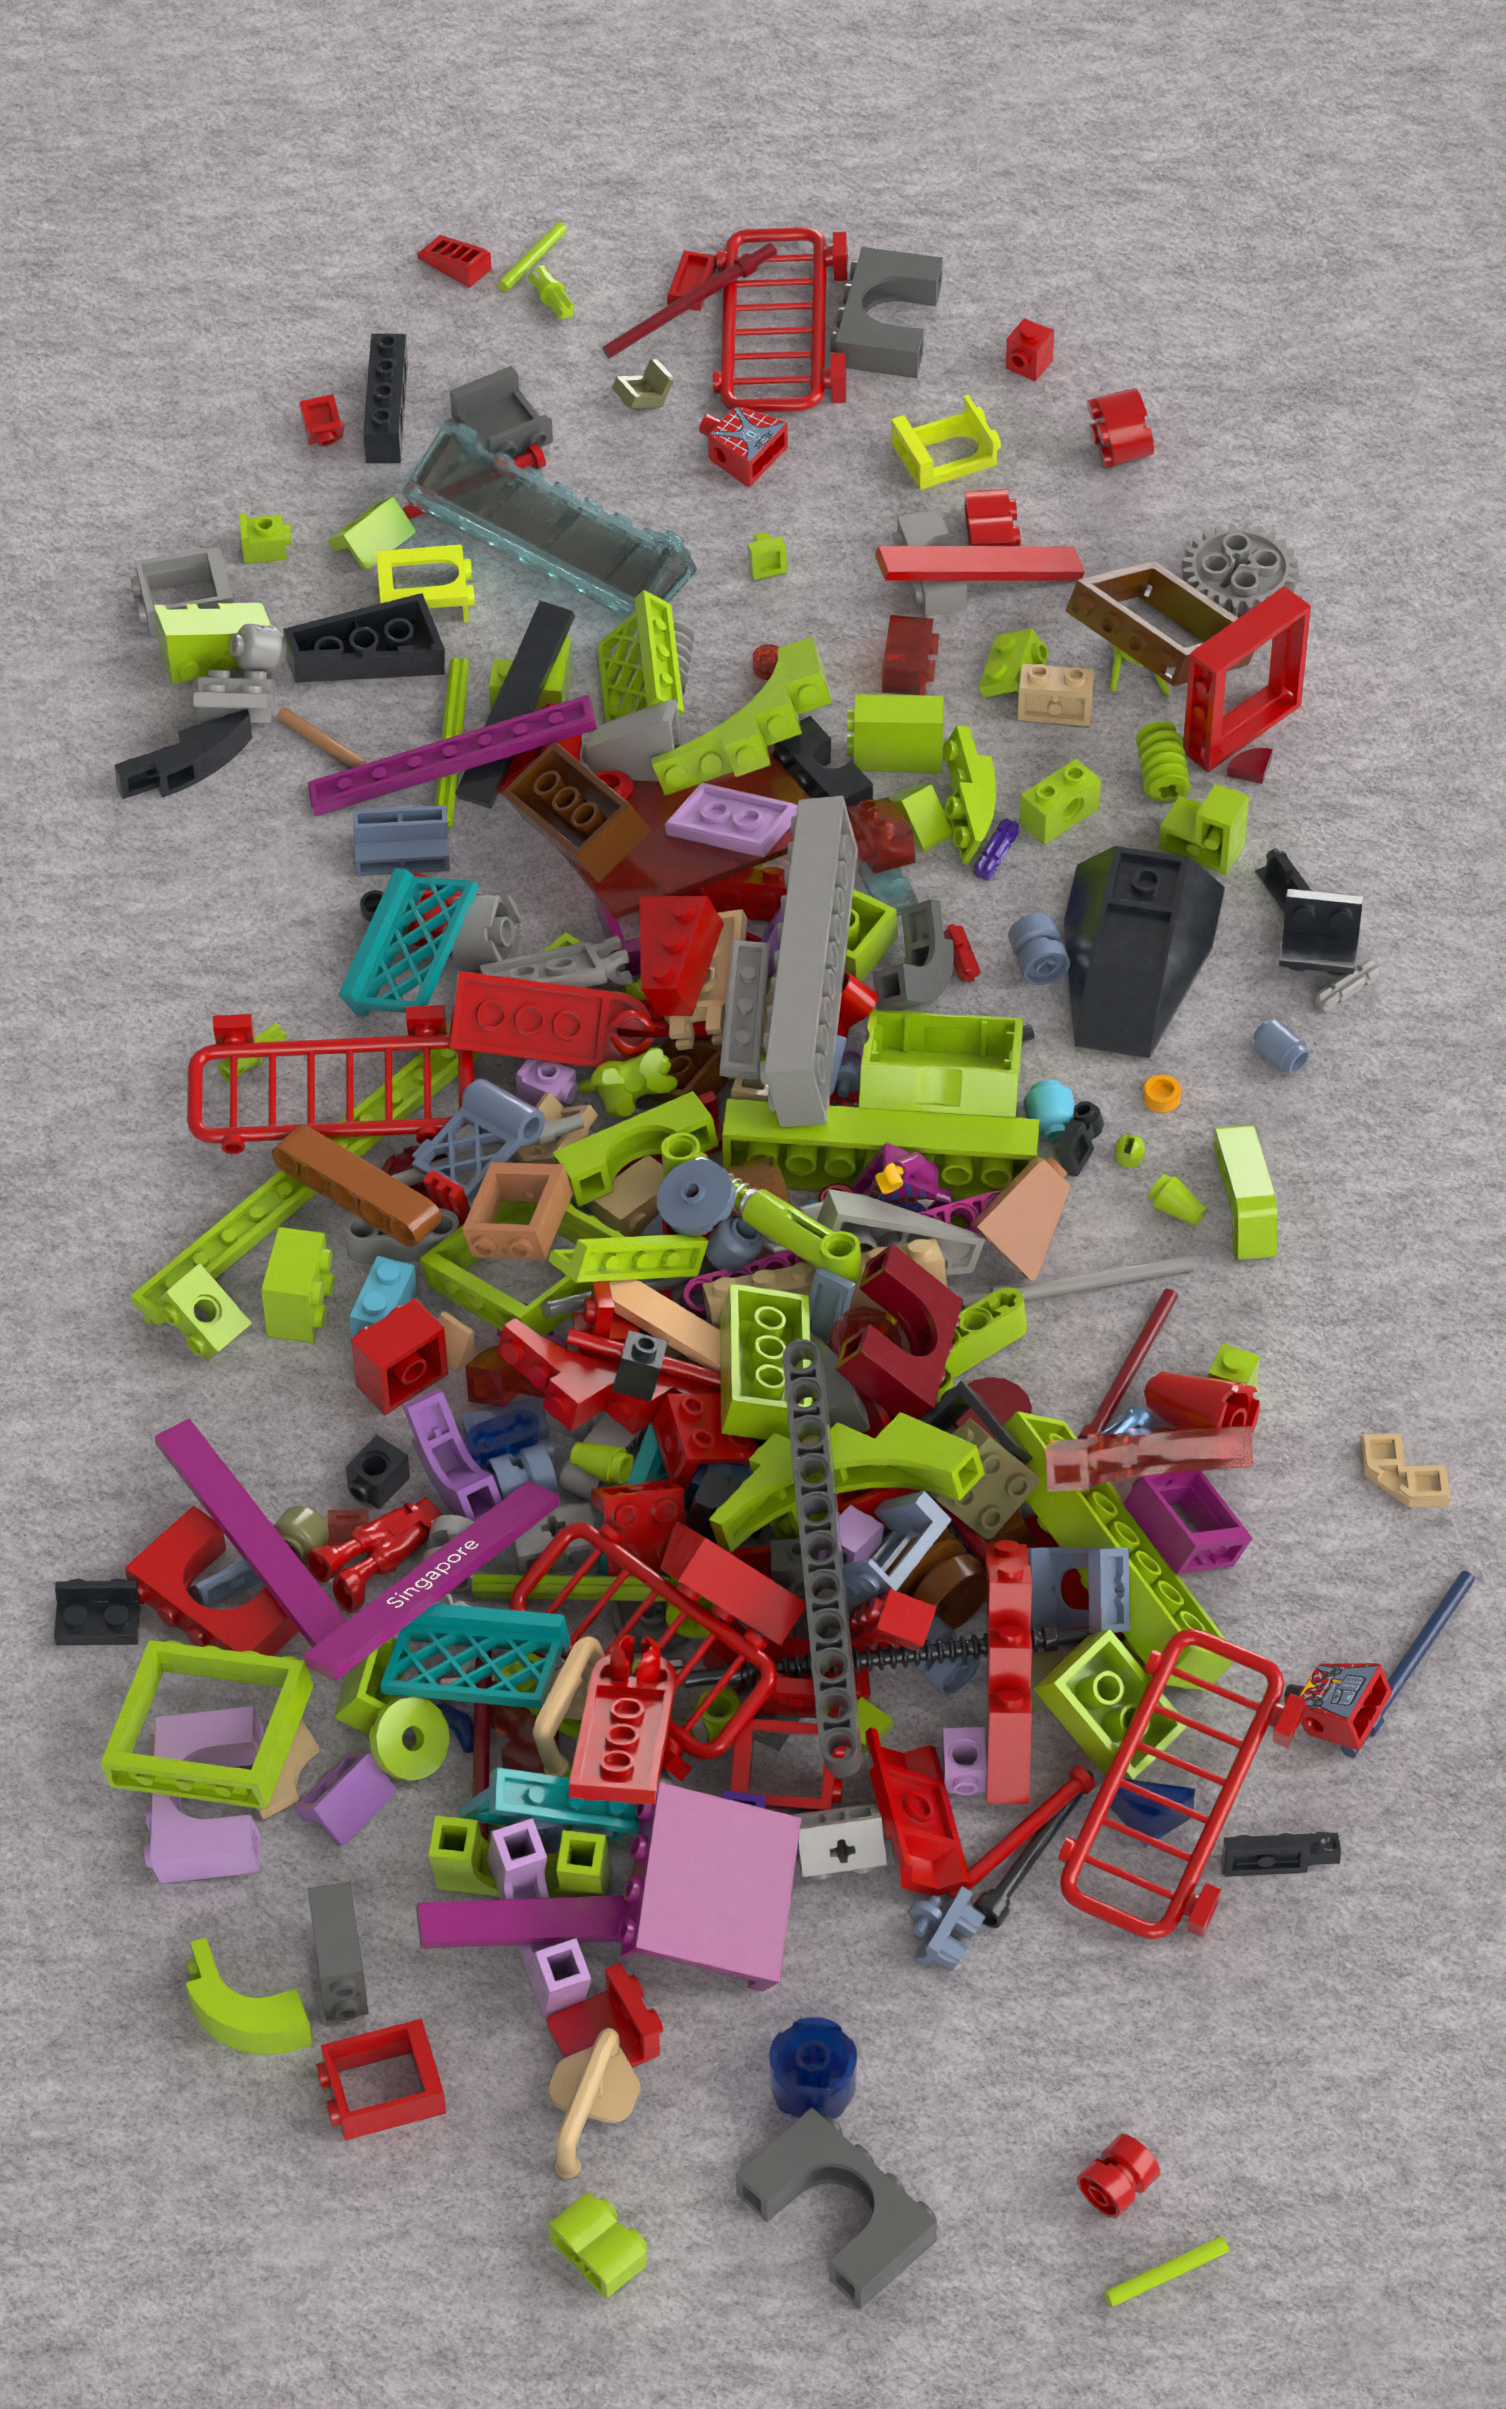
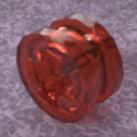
(766, 654)

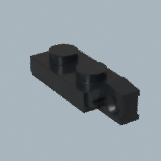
(1278, 1853)

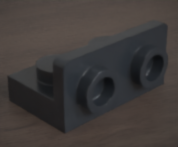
(97, 1612)

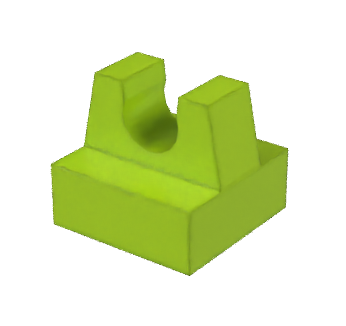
(767, 556)

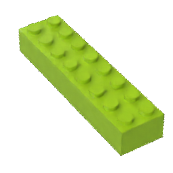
(969, 1150)
(1097, 1518)

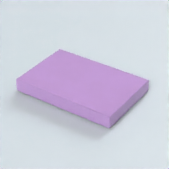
(731, 819)

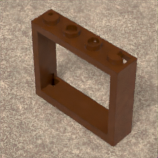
(1098, 607)

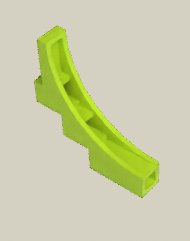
(742, 740)
(900, 1457)

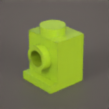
(264, 538)

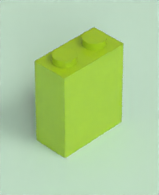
(896, 733)

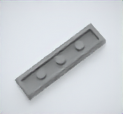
(744, 1009)

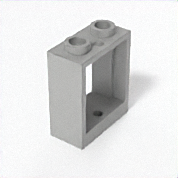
(177, 571)

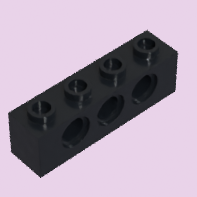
(385, 398)

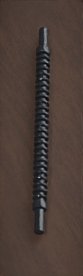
(1048, 1638)

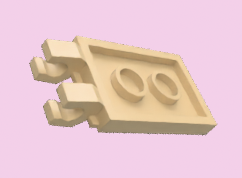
(714, 990)

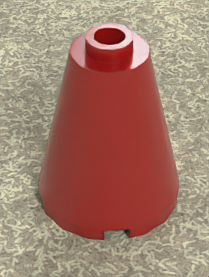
(1201, 1401)

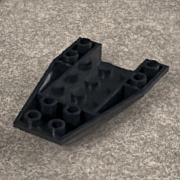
(1135, 944)

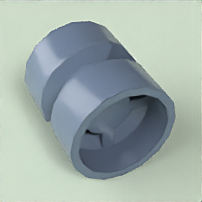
(1039, 949)
(530, 1465)
(949, 1676)

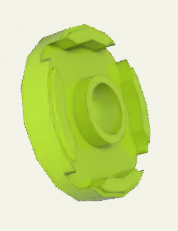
(430, 1744)

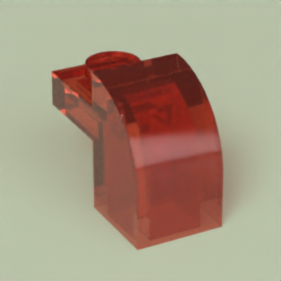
(495, 1381)
(517, 1726)

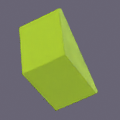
(923, 815)

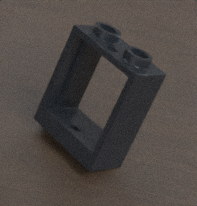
(957, 1402)

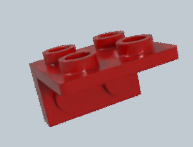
(691, 1435)
(643, 1517)
(793, 1695)

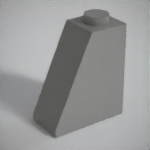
(633, 740)

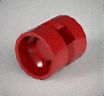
(1123, 2171)

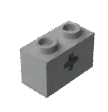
(536, 1539)
(862, 1844)

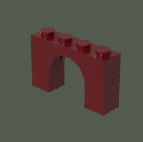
(929, 1320)

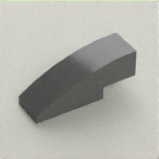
(843, 1398)

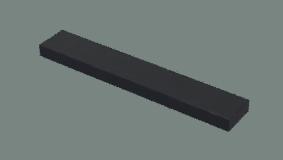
(519, 694)

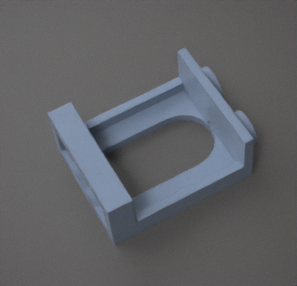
(907, 1518)
(1106, 1584)

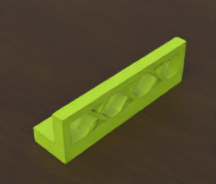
(631, 1258)

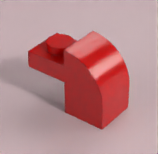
(601, 1320)

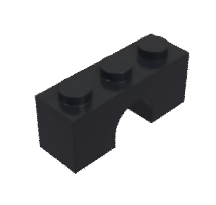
(805, 762)

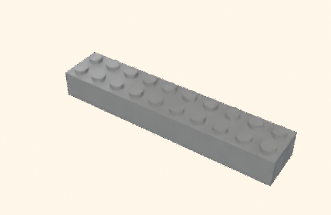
(810, 963)

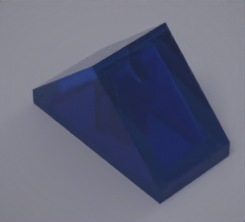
(1148, 1815)

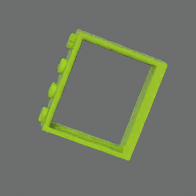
(447, 1274)
(202, 1780)

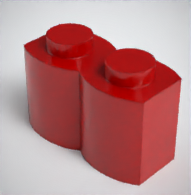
(991, 518)

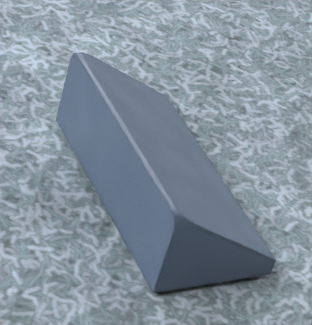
(224, 1585)

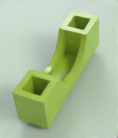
(599, 1157)

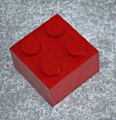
(399, 1356)

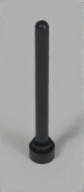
(996, 1901)

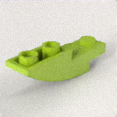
(974, 794)

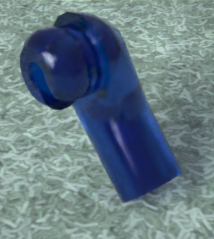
(460, 1724)

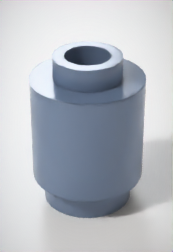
(1281, 1046)

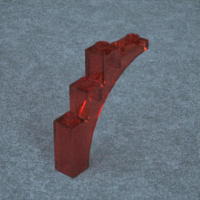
(1144, 1452)

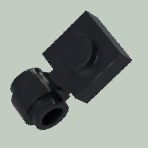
(1075, 1143)

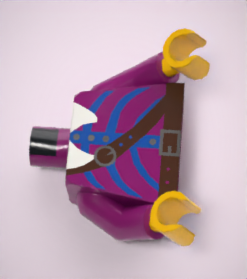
(902, 1180)

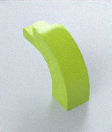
(242, 2022)

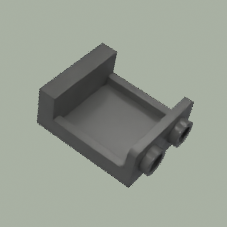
(500, 414)

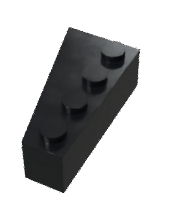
(367, 644)

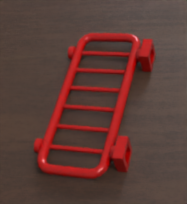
(821, 377)
(236, 1040)
(749, 1646)
(1184, 1900)

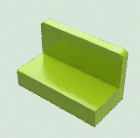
(376, 529)

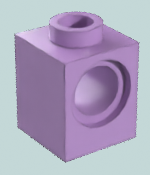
(964, 1745)

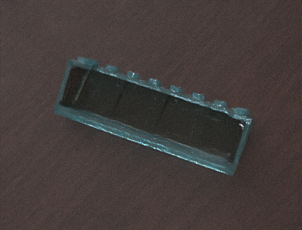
(545, 524)

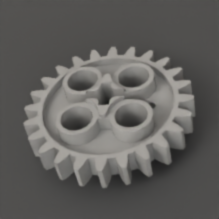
(1239, 567)

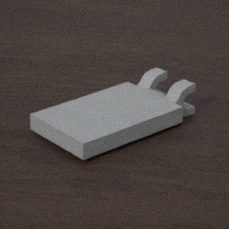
(570, 965)

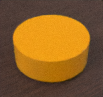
(1161, 1093)

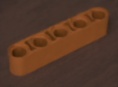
(356, 1185)

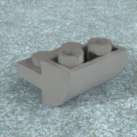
(226, 695)

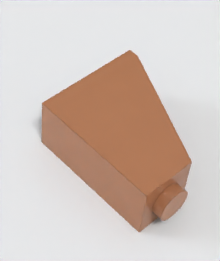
(1026, 1215)

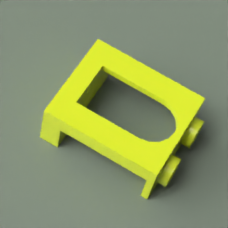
(911, 445)
(441, 596)

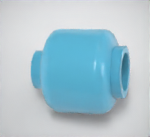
(1050, 1104)

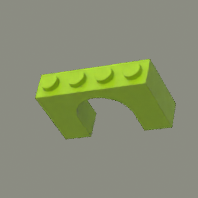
(461, 1864)

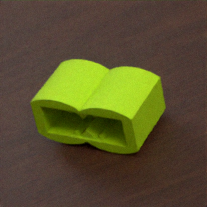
(598, 2243)

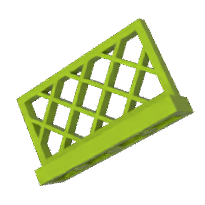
(657, 665)

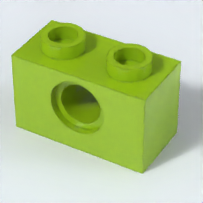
(1060, 801)
(202, 1291)

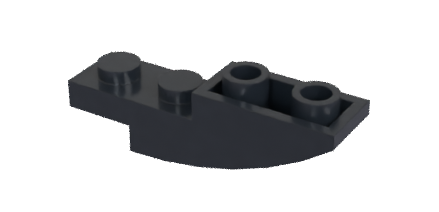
(197, 755)

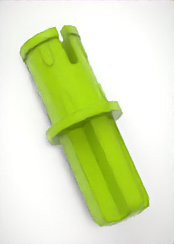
(552, 292)
(271, 1034)

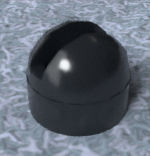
(369, 903)

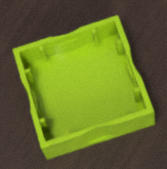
(941, 1063)

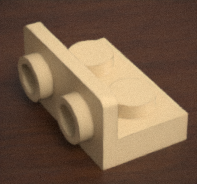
(1056, 695)

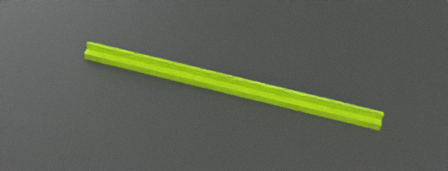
(285, 1195)

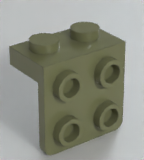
(998, 1492)

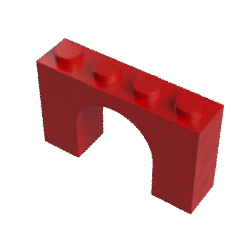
(171, 1566)

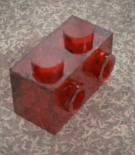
(881, 835)

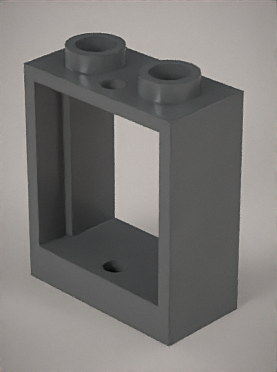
(338, 1951)

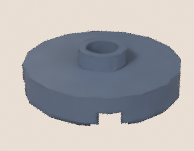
(707, 1208)

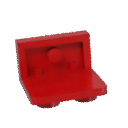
(615, 2008)

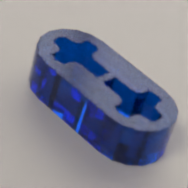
(503, 1435)

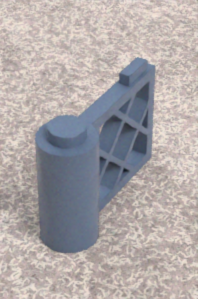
(488, 1111)

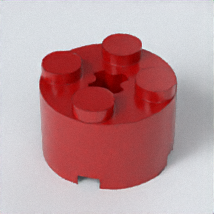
(1120, 427)

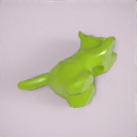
(625, 1081)

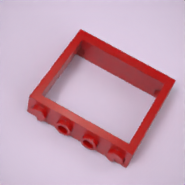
(1207, 733)

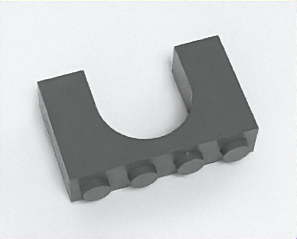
(877, 279)
(818, 2154)

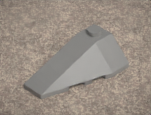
(882, 1224)

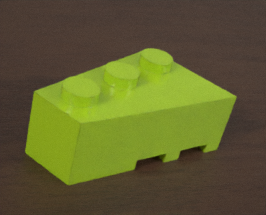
(200, 639)

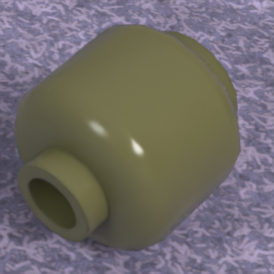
(302, 1530)

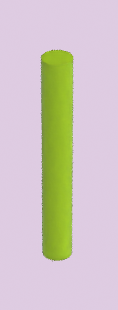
(531, 257)
(1166, 2271)

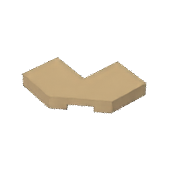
(1411, 1485)

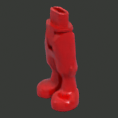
(385, 1539)

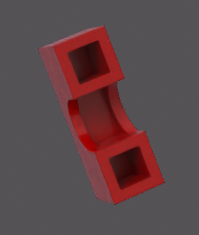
(891, 1619)

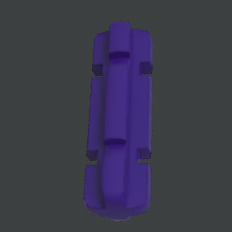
(996, 849)

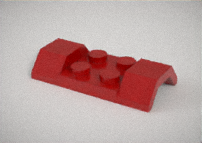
(917, 1818)

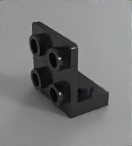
(1321, 932)

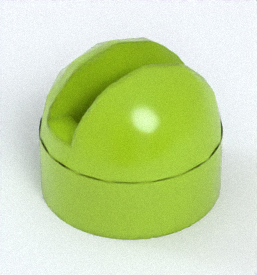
(1137, 1153)

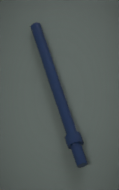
(1421, 1645)

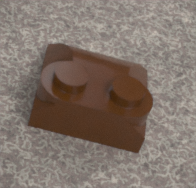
(693, 1068)

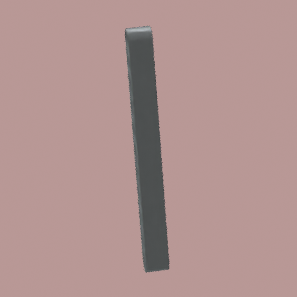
(824, 1573)

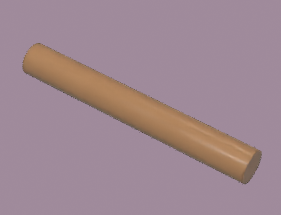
(320, 738)

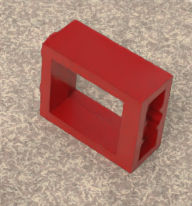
(742, 1767)
(372, 2048)

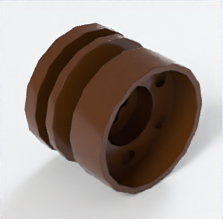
(946, 1580)

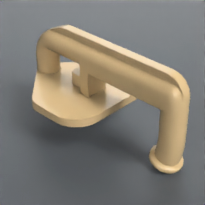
(565, 1700)
(591, 2085)

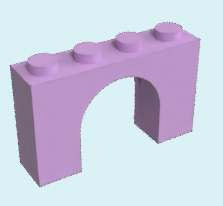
(193, 1847)
(518, 1869)

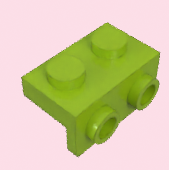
(1006, 660)

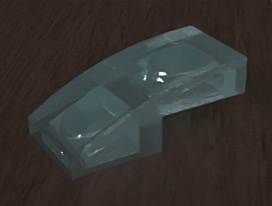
(888, 887)

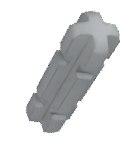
(1346, 985)

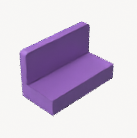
(347, 1796)

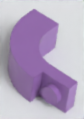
(450, 1467)

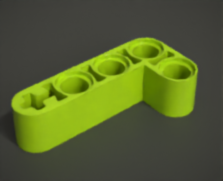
(1247, 1191)
(984, 1331)

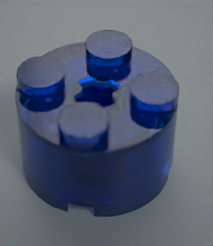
(813, 2068)

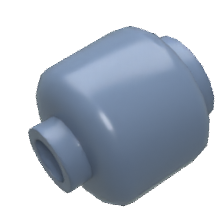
(733, 1244)

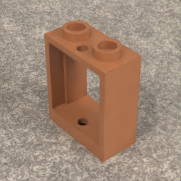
(518, 1183)

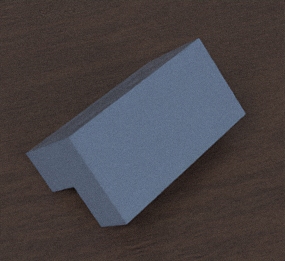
(401, 839)

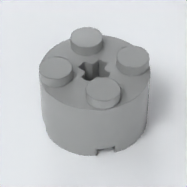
(487, 932)

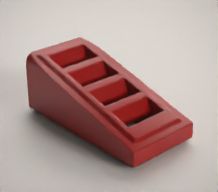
(470, 266)

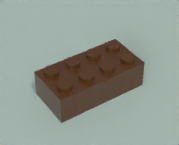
(576, 812)

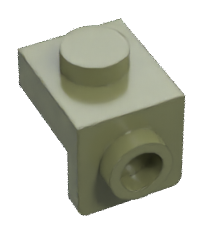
(646, 389)

